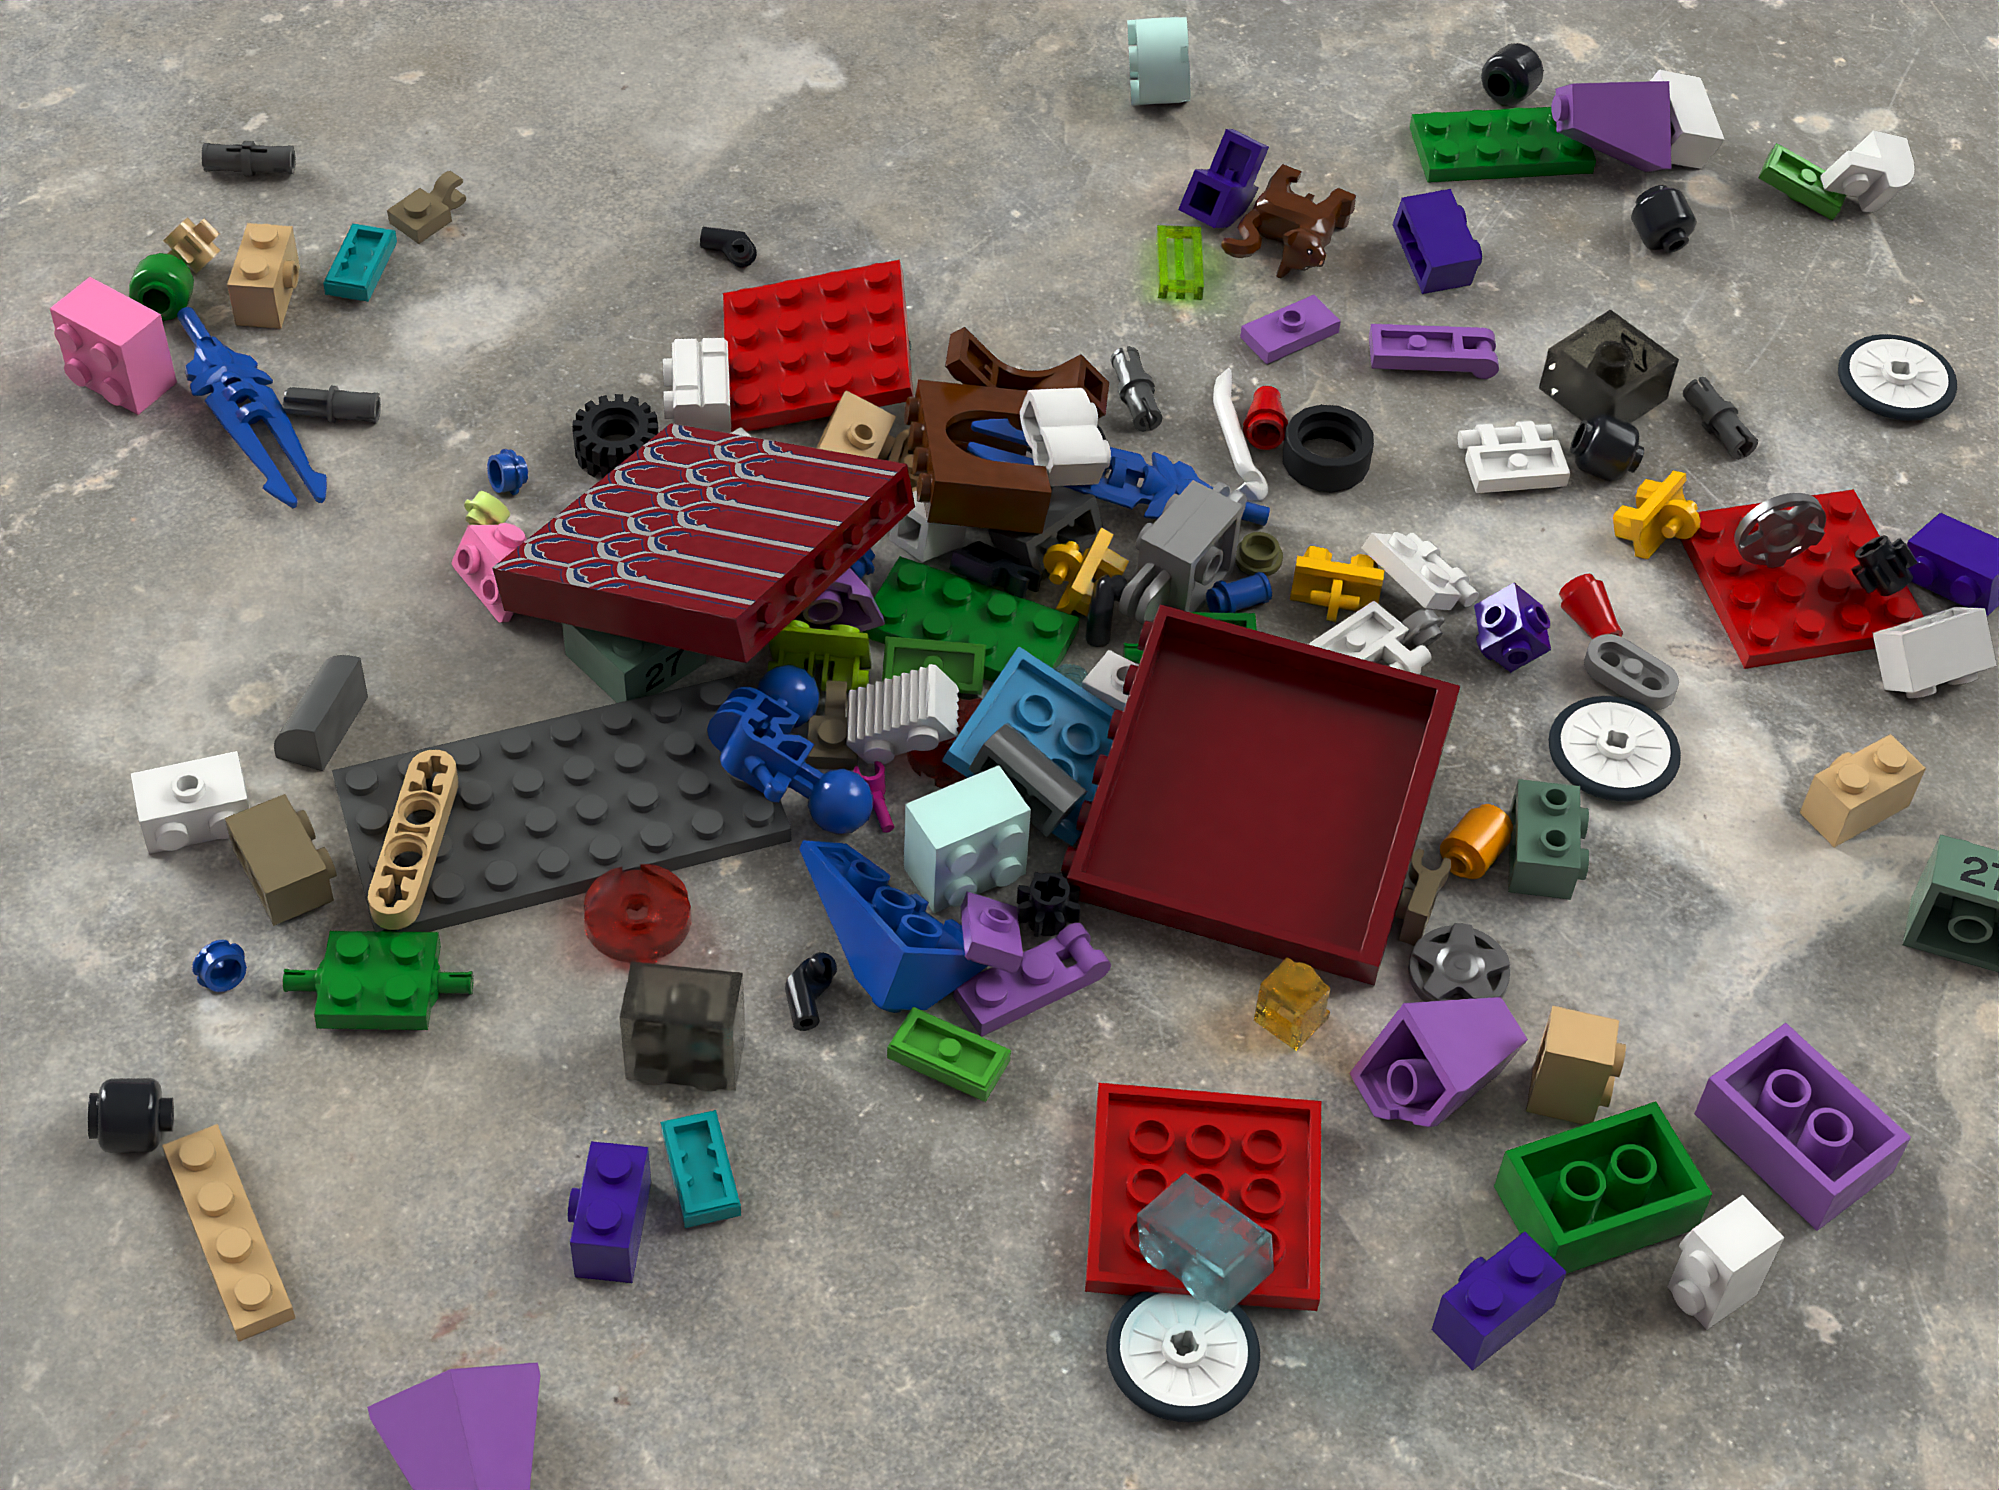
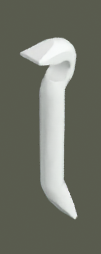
(1254, 484)

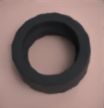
(1328, 423)

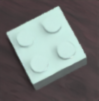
(966, 838)

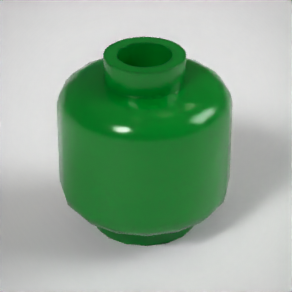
(162, 284)

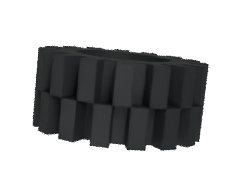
(611, 419)

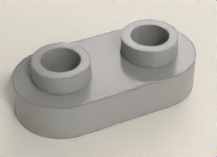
(1631, 671)

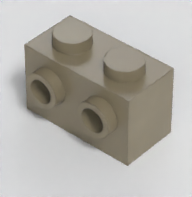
(281, 859)

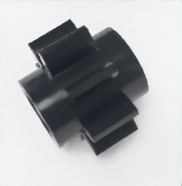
(1884, 565)
(1048, 904)

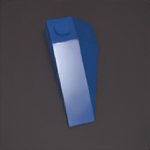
(887, 935)

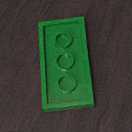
(1496, 145)
(946, 607)

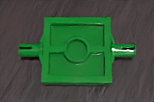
(378, 980)

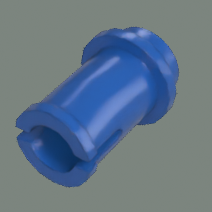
(1239, 594)

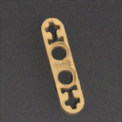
(410, 837)

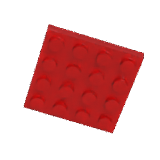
(812, 340)
(1807, 604)
(1241, 1147)

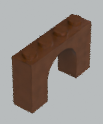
(964, 487)

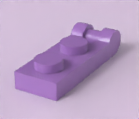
(1434, 349)
(1002, 997)

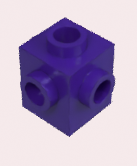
(1512, 627)

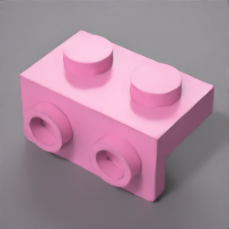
(477, 554)

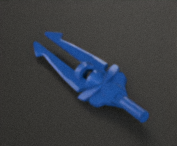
(232, 380)
(1126, 468)

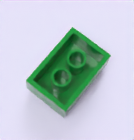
(1603, 1188)

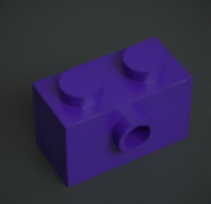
(1437, 241)
(1957, 562)
(609, 1212)
(1497, 1300)

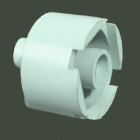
(1159, 60)

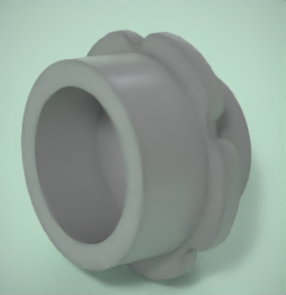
(1423, 627)

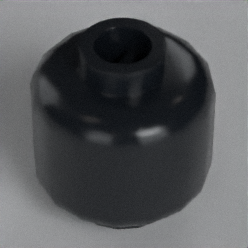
(1512, 74)
(1663, 219)
(1607, 447)
(129, 1115)

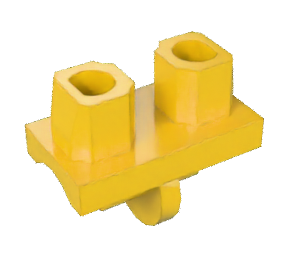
(1659, 515)
(1069, 565)
(1335, 583)

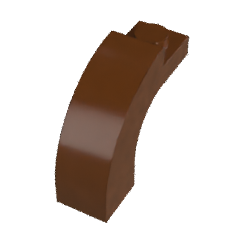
(975, 365)

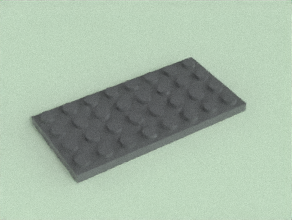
(566, 802)

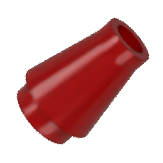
(1266, 419)
(1589, 606)

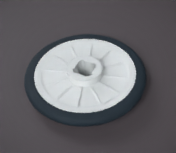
(1897, 377)
(1614, 748)
(1178, 1387)

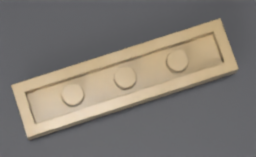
(228, 1233)

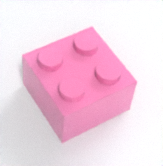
(113, 345)

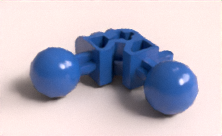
(757, 748)

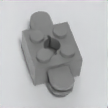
(1185, 551)

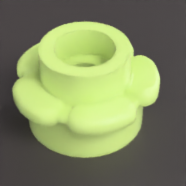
(486, 510)

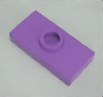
(1290, 329)
(991, 932)

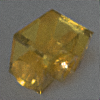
(1298, 991)

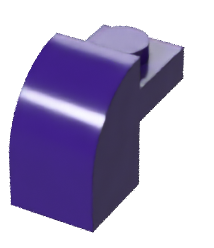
(1226, 188)

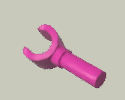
(878, 788)

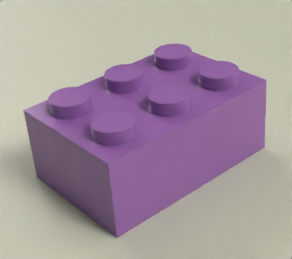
(1801, 1126)

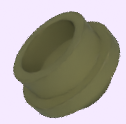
(1259, 554)

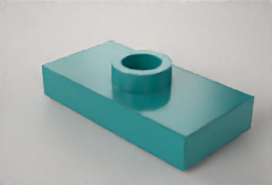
(360, 262)
(700, 1169)

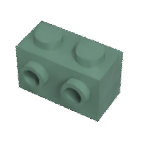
(1547, 839)

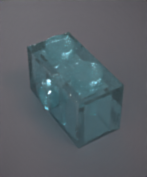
(1205, 1243)

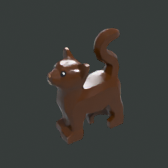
(1292, 220)

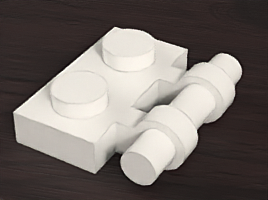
(1513, 457)
(1420, 570)
(1374, 636)

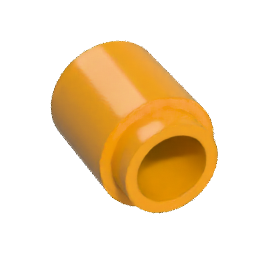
(1477, 841)

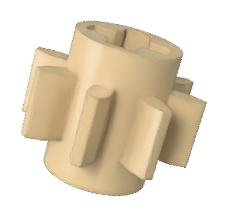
(193, 243)

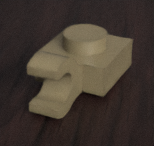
(426, 213)
(830, 732)
(1417, 904)

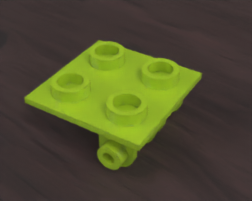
(838, 646)

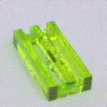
(1179, 285)

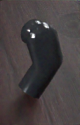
(732, 243)
(1100, 610)
(806, 986)

